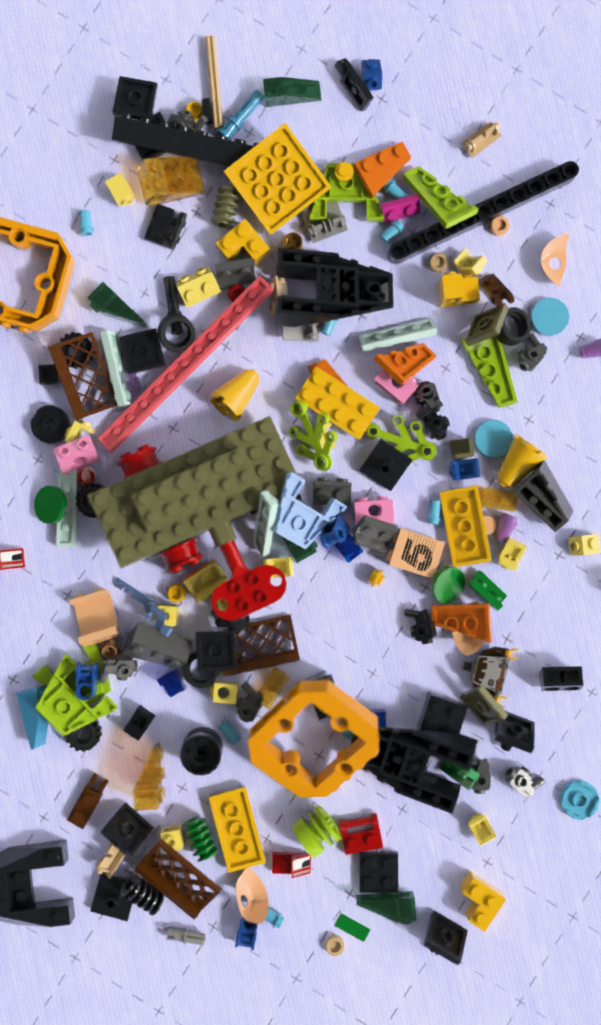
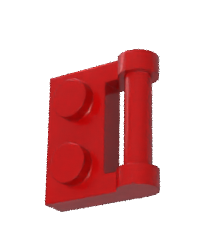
(363, 839)

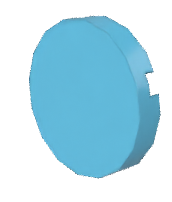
(549, 316)
(493, 438)
(579, 799)

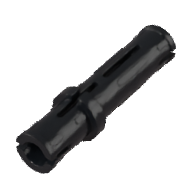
(172, 303)

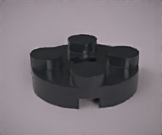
(41, 418)

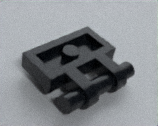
(160, 225)

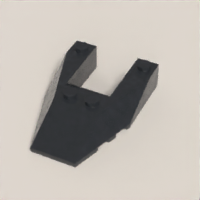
(341, 287)
(404, 759)
(17, 888)

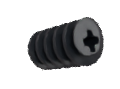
(142, 894)

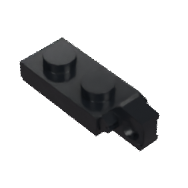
(354, 84)

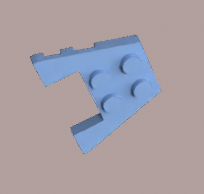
(298, 521)

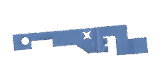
(145, 600)

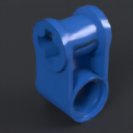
(334, 532)
(86, 679)
(246, 934)

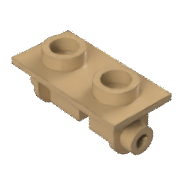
(482, 138)
(280, 289)
(110, 862)

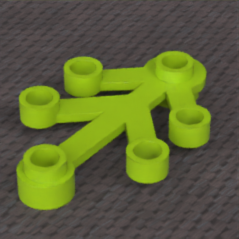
(312, 437)
(405, 441)

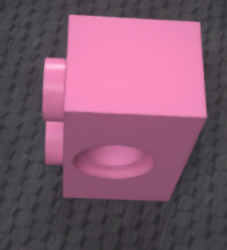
(399, 394)
(76, 454)
(385, 507)

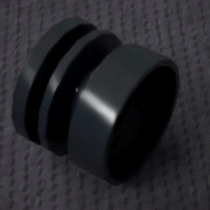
(203, 761)

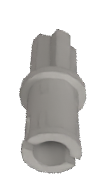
(186, 936)

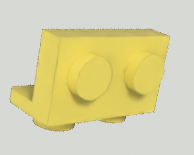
(197, 286)
(205, 580)

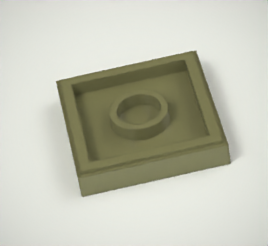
(486, 325)
(483, 705)

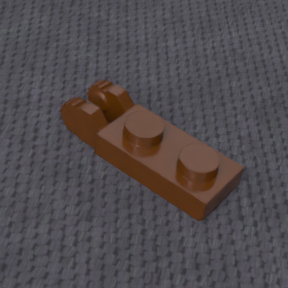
(495, 290)
(86, 803)

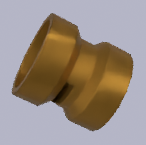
(293, 239)

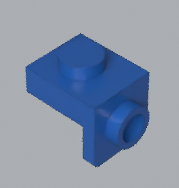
(372, 74)
(465, 469)

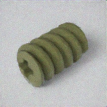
(224, 206)

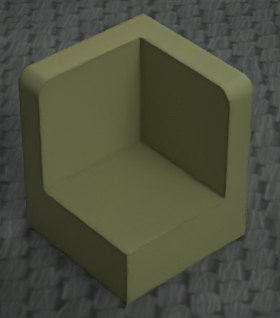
(462, 448)

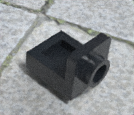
(139, 722)

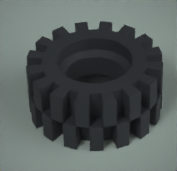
(85, 343)
(82, 499)
(88, 744)

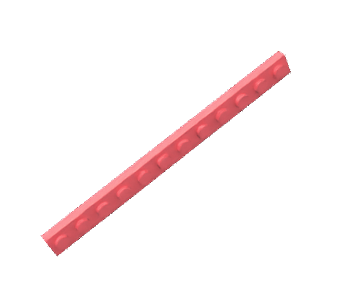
(185, 364)

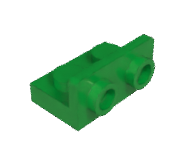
(487, 590)
(462, 775)

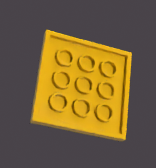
(277, 179)

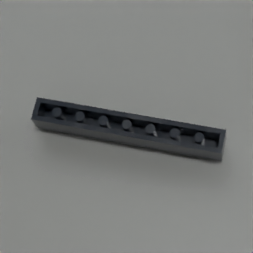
(178, 141)

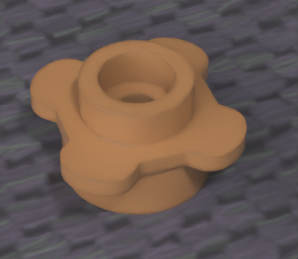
(110, 653)

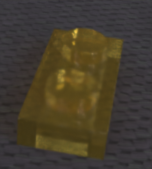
(498, 499)
(273, 686)

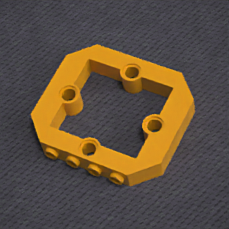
(58, 273)
(345, 714)

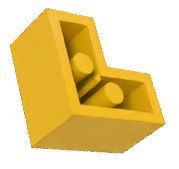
(243, 239)
(457, 290)
(486, 900)

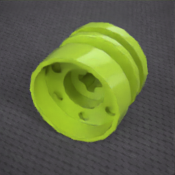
(314, 832)

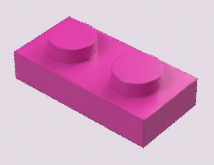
(401, 208)

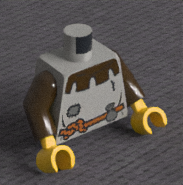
(490, 670)

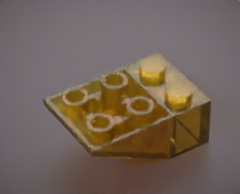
(169, 179)
(148, 790)

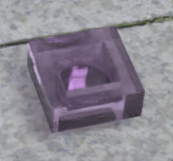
(134, 384)

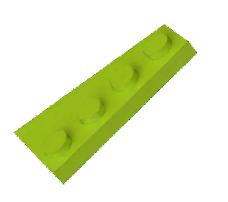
(438, 198)
(493, 369)

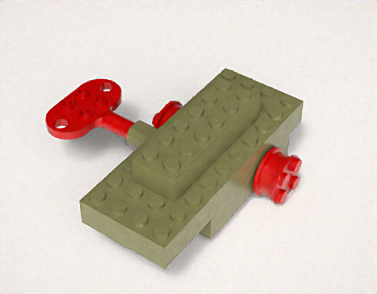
(195, 494)

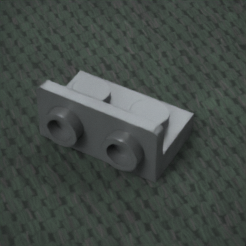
(235, 272)
(324, 490)
(373, 533)

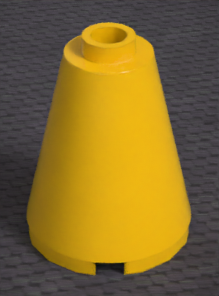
(235, 394)
(519, 462)

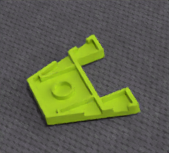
(345, 192)
(94, 652)
(62, 706)

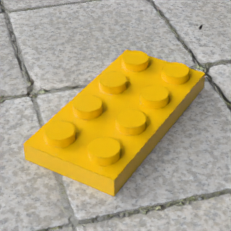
(342, 404)
(465, 526)
(237, 829)

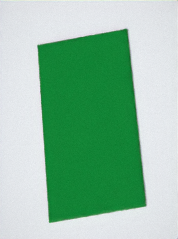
(352, 927)

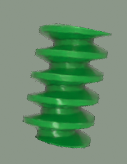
(201, 838)

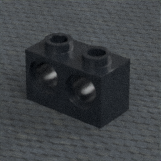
(561, 678)

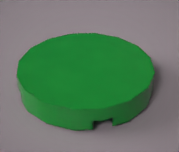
(50, 504)
(448, 584)

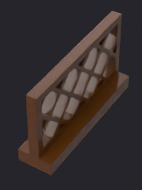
(67, 380)
(266, 661)
(172, 885)

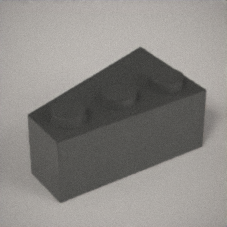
(545, 497)
(149, 644)

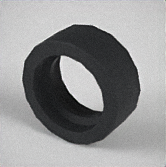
(165, 322)
(524, 326)
(194, 682)

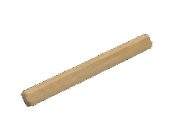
(214, 86)

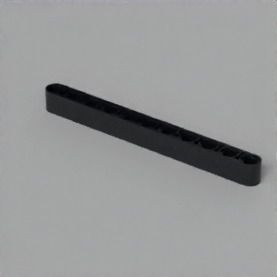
(510, 203)

